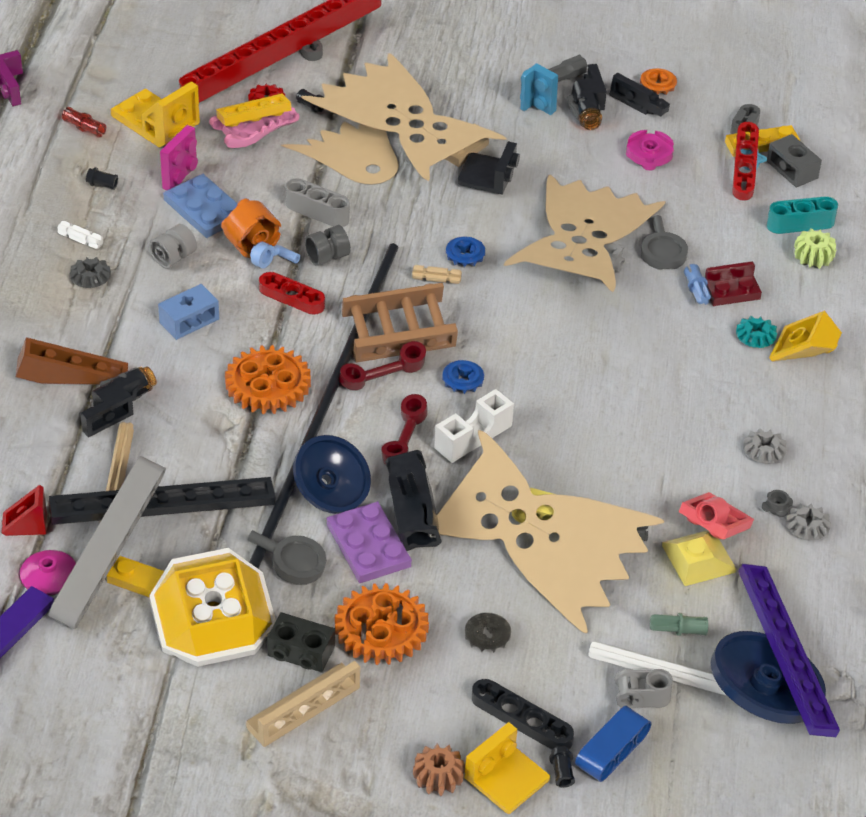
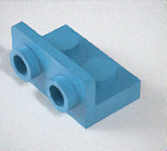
(539, 89)

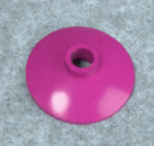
(47, 571)

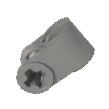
(645, 688)

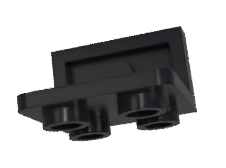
(490, 172)

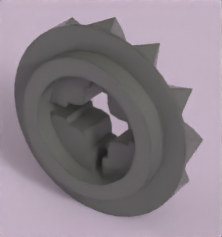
(90, 279)

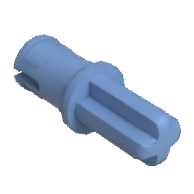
(697, 284)

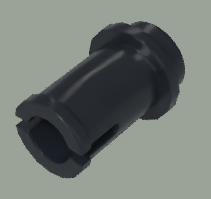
(303, 92)
(100, 178)
(561, 761)

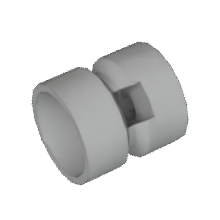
(173, 245)

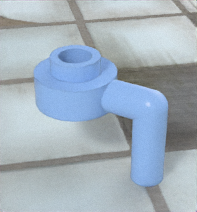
(263, 254)

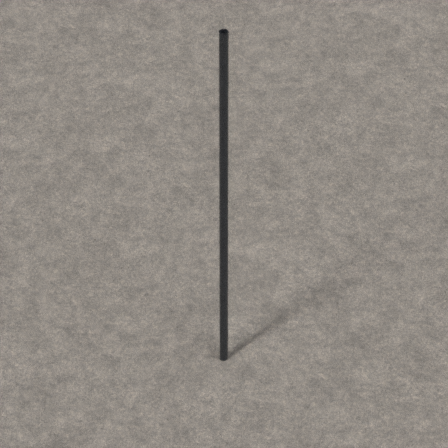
(321, 411)

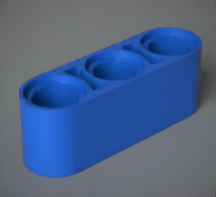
(613, 743)

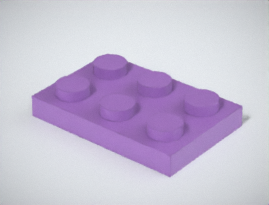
(368, 542)

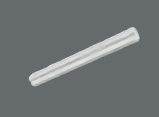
(638, 661)

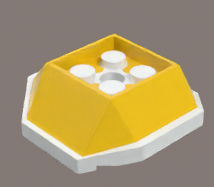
(204, 632)

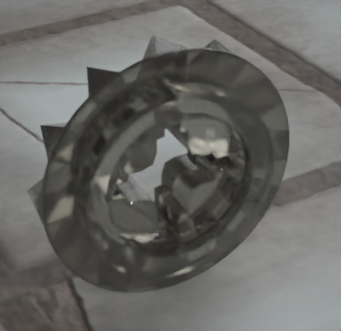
(494, 624)

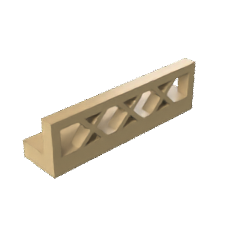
(304, 703)

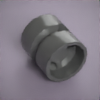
(325, 245)

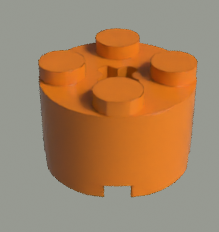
(250, 225)

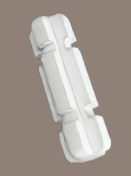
(80, 234)

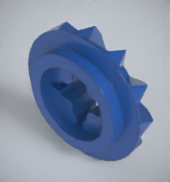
(463, 245)
(465, 369)

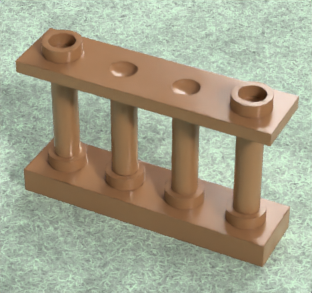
(390, 343)

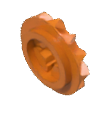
(666, 78)

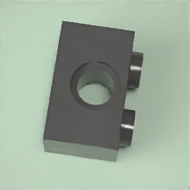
(794, 160)

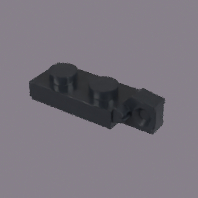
(637, 96)

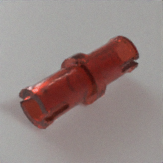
(84, 122)

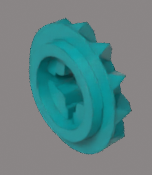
(756, 339)

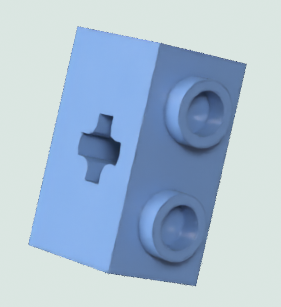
(188, 311)

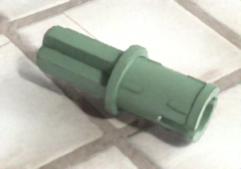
(679, 624)

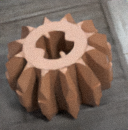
(438, 769)

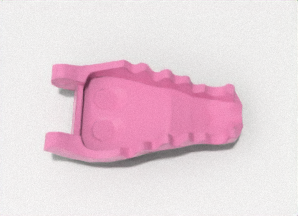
(252, 131)

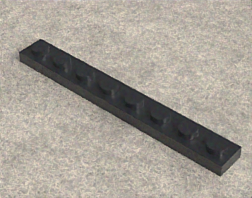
(168, 500)

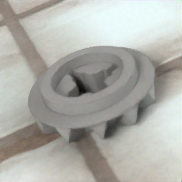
(765, 453)
(798, 526)

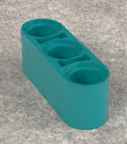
(802, 214)

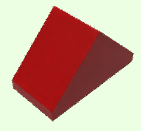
(27, 515)

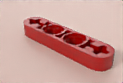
(743, 160)

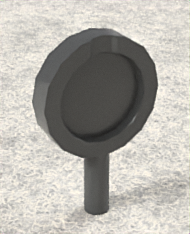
(663, 248)
(294, 558)

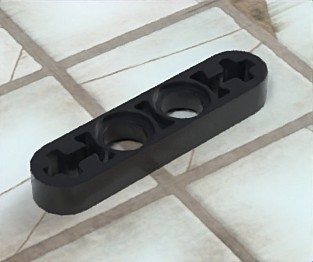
(525, 711)

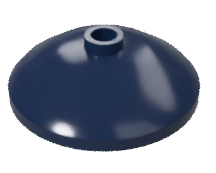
(341, 467)

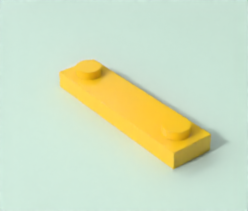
(136, 577)

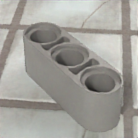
(317, 202)

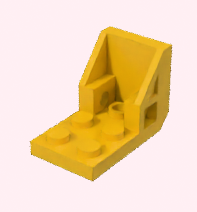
(159, 118)

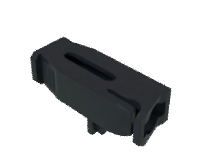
(413, 500)

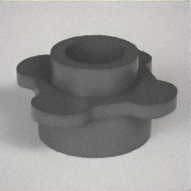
(777, 503)

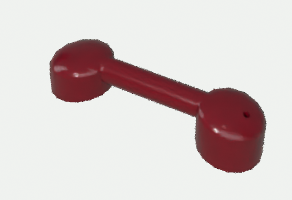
(410, 360)
(413, 412)

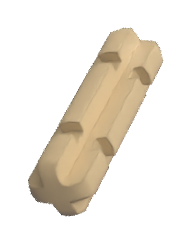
(436, 274)

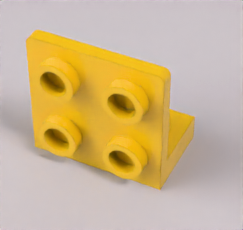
(504, 771)

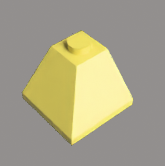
(698, 557)

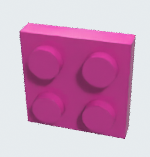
(178, 158)

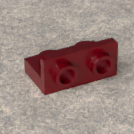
(732, 283)

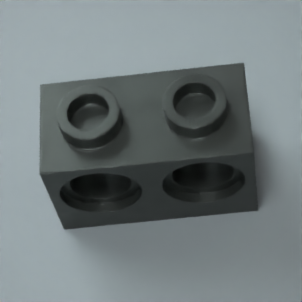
(301, 642)

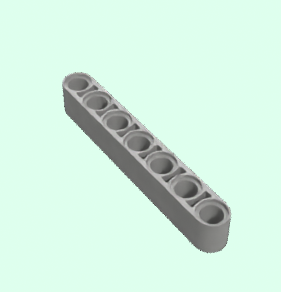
(106, 542)

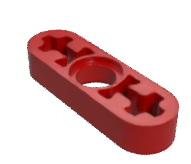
(307, 300)

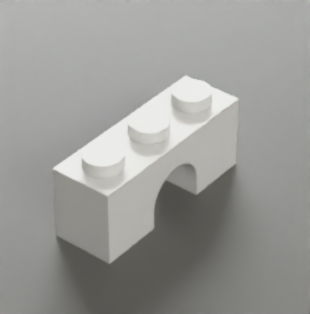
(459, 437)

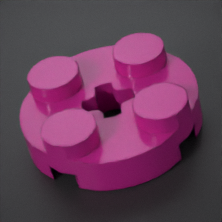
(650, 149)

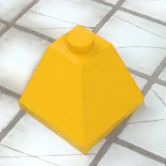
(807, 338)

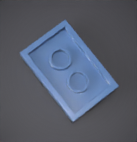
(201, 204)

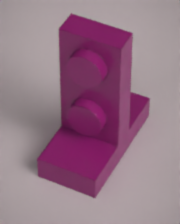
(9, 67)

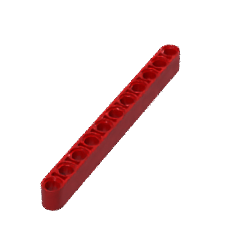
(276, 45)

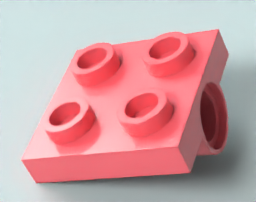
(716, 515)

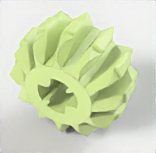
(815, 248)

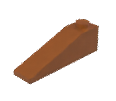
(62, 365)

